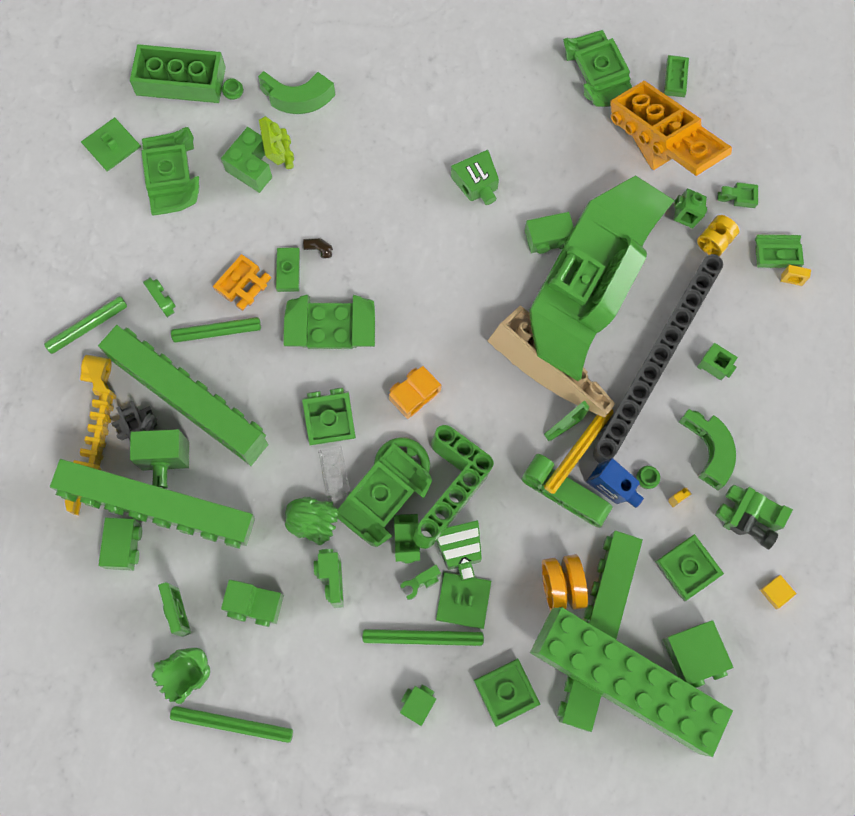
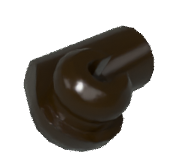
(318, 244)

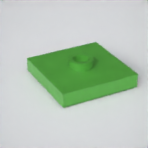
(689, 567)
(174, 609)
(506, 692)

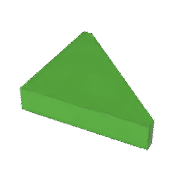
(568, 421)

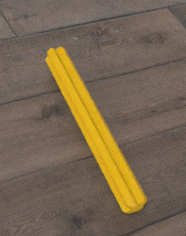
(576, 452)

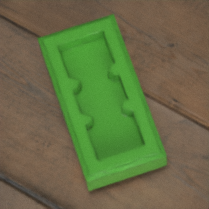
(676, 76)
(288, 270)

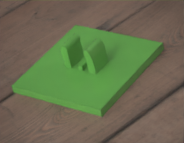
(110, 144)
(463, 601)

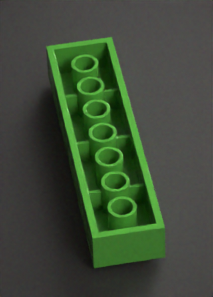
(184, 394)
(152, 502)
(631, 681)

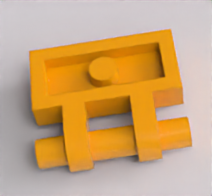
(237, 277)

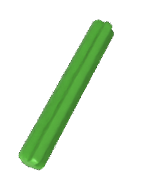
(85, 325)
(215, 329)

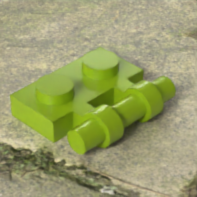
(276, 143)

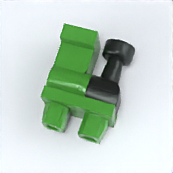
(750, 508)

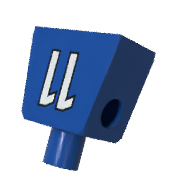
(615, 483)

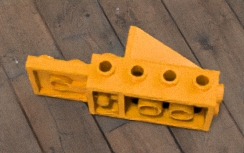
(666, 130)

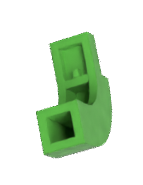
(298, 99)
(719, 444)

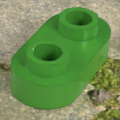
(155, 290)

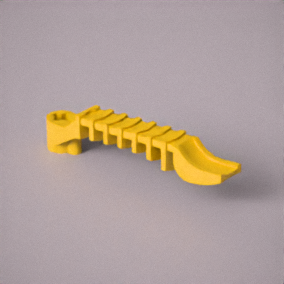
(97, 371)

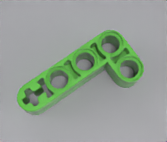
(569, 495)

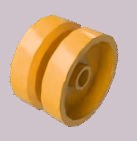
(564, 582)

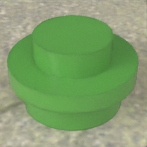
(232, 89)
(648, 477)

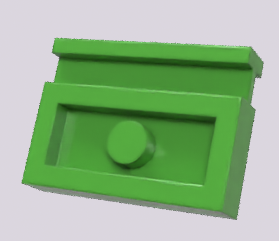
(778, 251)

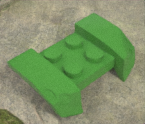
(600, 65)
(168, 172)
(329, 324)
(382, 495)

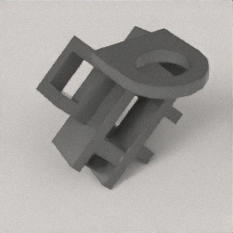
(140, 421)

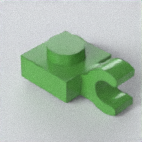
(743, 195)
(426, 578)

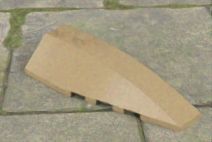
(517, 344)

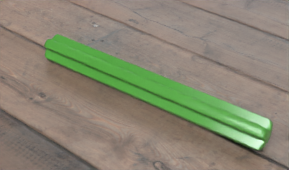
(423, 637)
(231, 724)

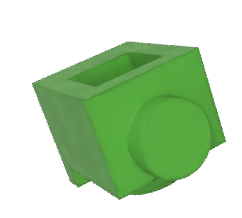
(718, 355)

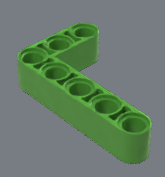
(458, 489)

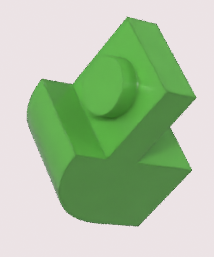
(405, 547)

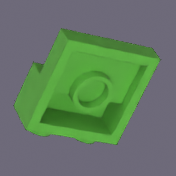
(328, 416)
(329, 571)

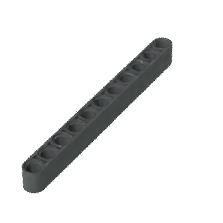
(666, 350)

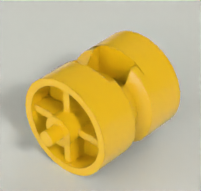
(718, 235)

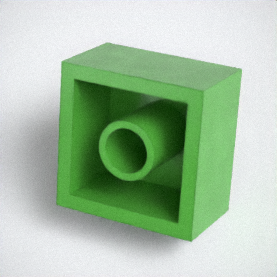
(159, 452)

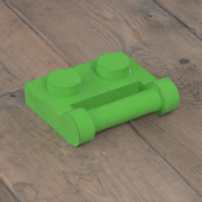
(583, 279)

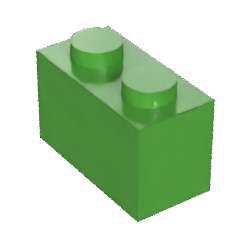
(548, 232)
(120, 544)

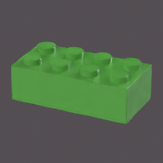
(178, 73)

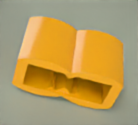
(414, 392)

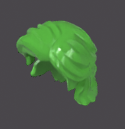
(311, 519)
(181, 673)

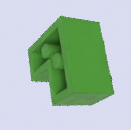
(245, 161)
(248, 601)

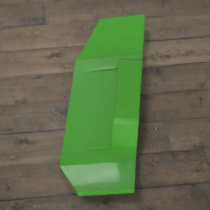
(612, 234)

